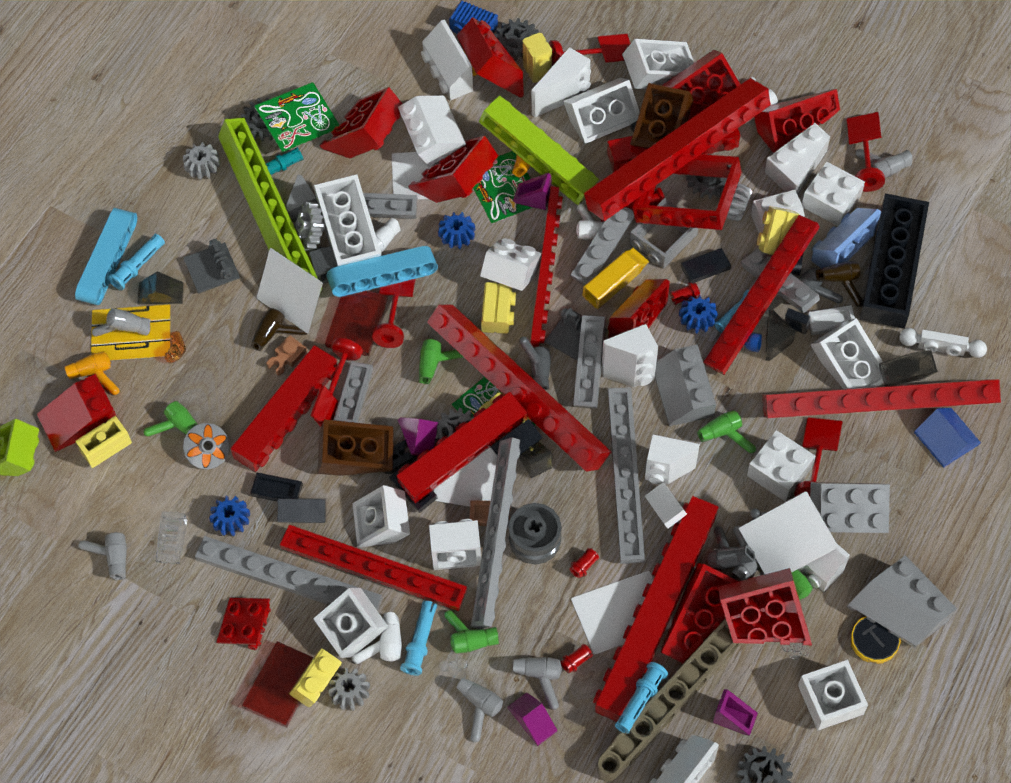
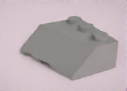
(904, 603)

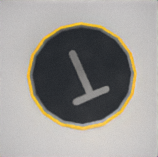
(873, 642)

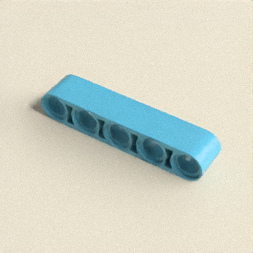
(106, 256)
(381, 271)

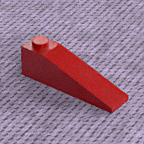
(788, 119)

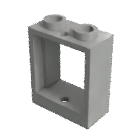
(654, 254)

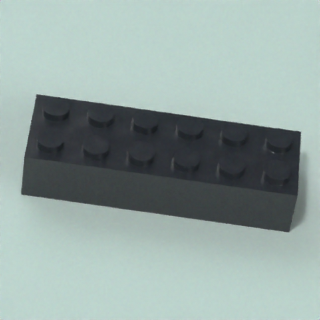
(894, 261)

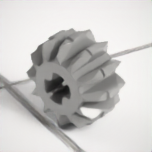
(201, 161)
(739, 202)
(349, 698)

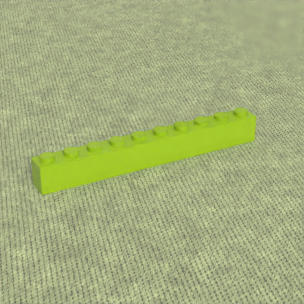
(262, 193)

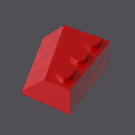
(490, 57)
(706, 81)
(365, 125)
(457, 172)
(641, 307)
(765, 610)

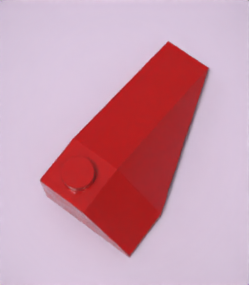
(697, 614)

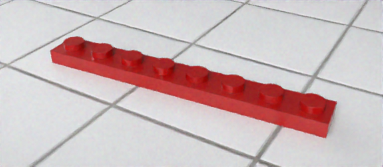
(546, 276)
(761, 294)
(374, 567)

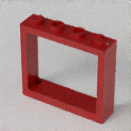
(695, 218)

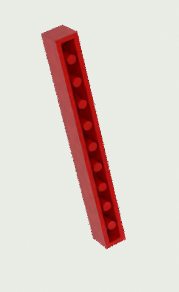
(677, 149)
(510, 377)
(881, 398)
(656, 609)

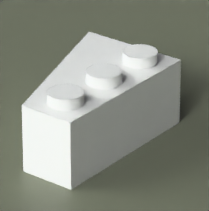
(798, 159)

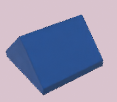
(946, 436)

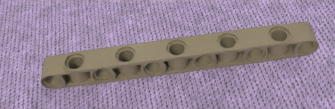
(663, 708)

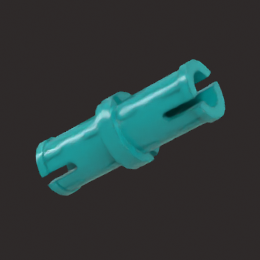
(283, 161)

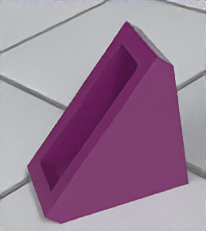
(534, 192)
(418, 434)
(734, 714)
(533, 718)

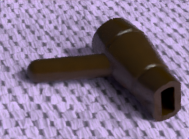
(845, 273)
(270, 325)

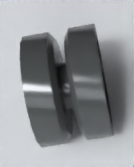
(535, 533)

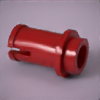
(684, 293)
(580, 567)
(576, 658)

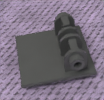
(211, 267)
(566, 333)

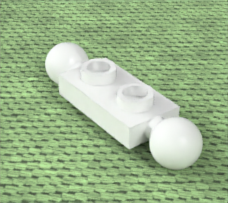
(942, 342)

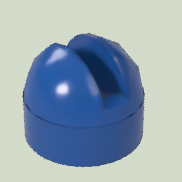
(754, 343)

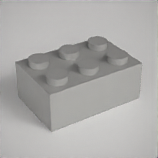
(852, 506)

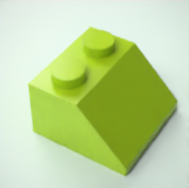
(17, 447)

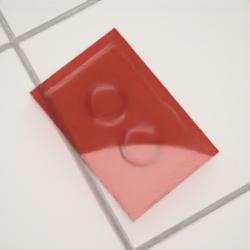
(357, 318)
(271, 689)

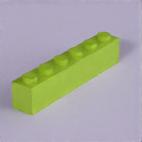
(538, 149)

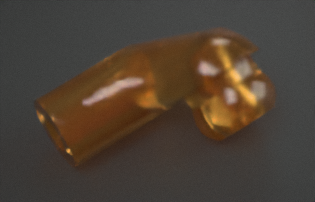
(178, 348)

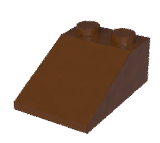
(660, 114)
(354, 448)

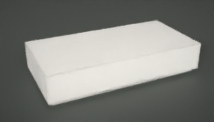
(827, 319)
(665, 505)

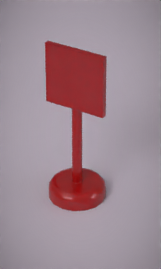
(610, 46)
(863, 129)
(388, 334)
(326, 403)
(819, 435)

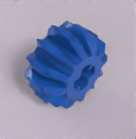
(456, 230)
(698, 314)
(232, 523)

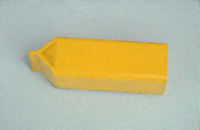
(614, 277)

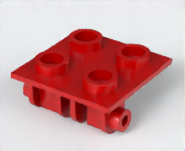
(244, 621)

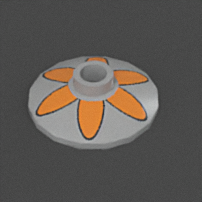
(194, 446)

